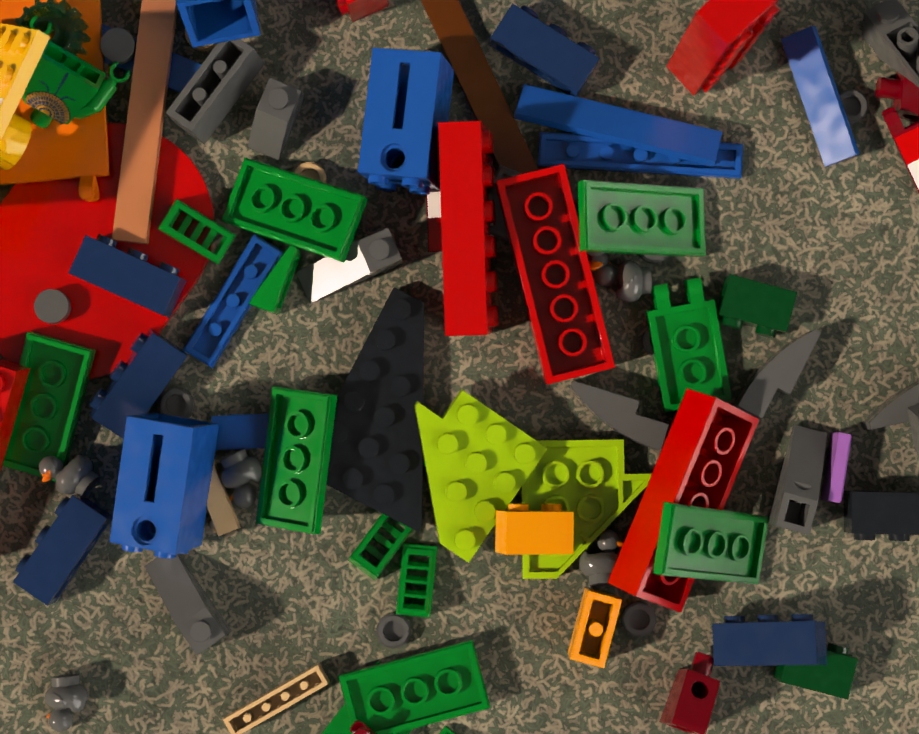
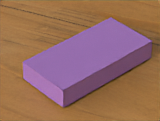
(836, 467)

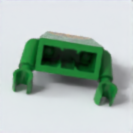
(67, 85)

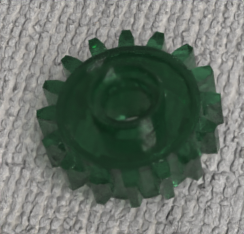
(65, 23)

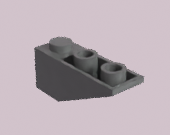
(893, 37)
(799, 481)

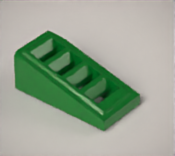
(178, 235)
(274, 289)
(363, 564)
(415, 609)

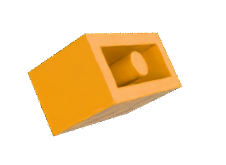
(534, 531)
(594, 627)

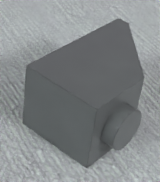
(275, 118)

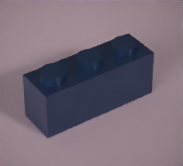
(544, 50)
(128, 274)
(137, 381)
(62, 548)
(769, 641)

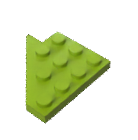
(472, 469)
(586, 480)

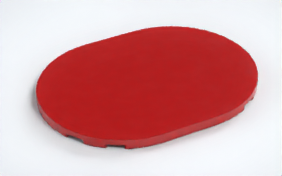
(42, 235)

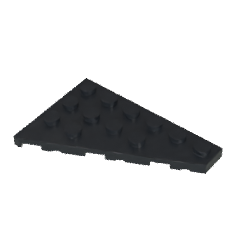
(375, 428)

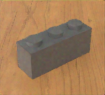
(215, 88)

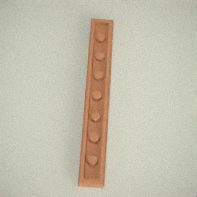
(145, 121)

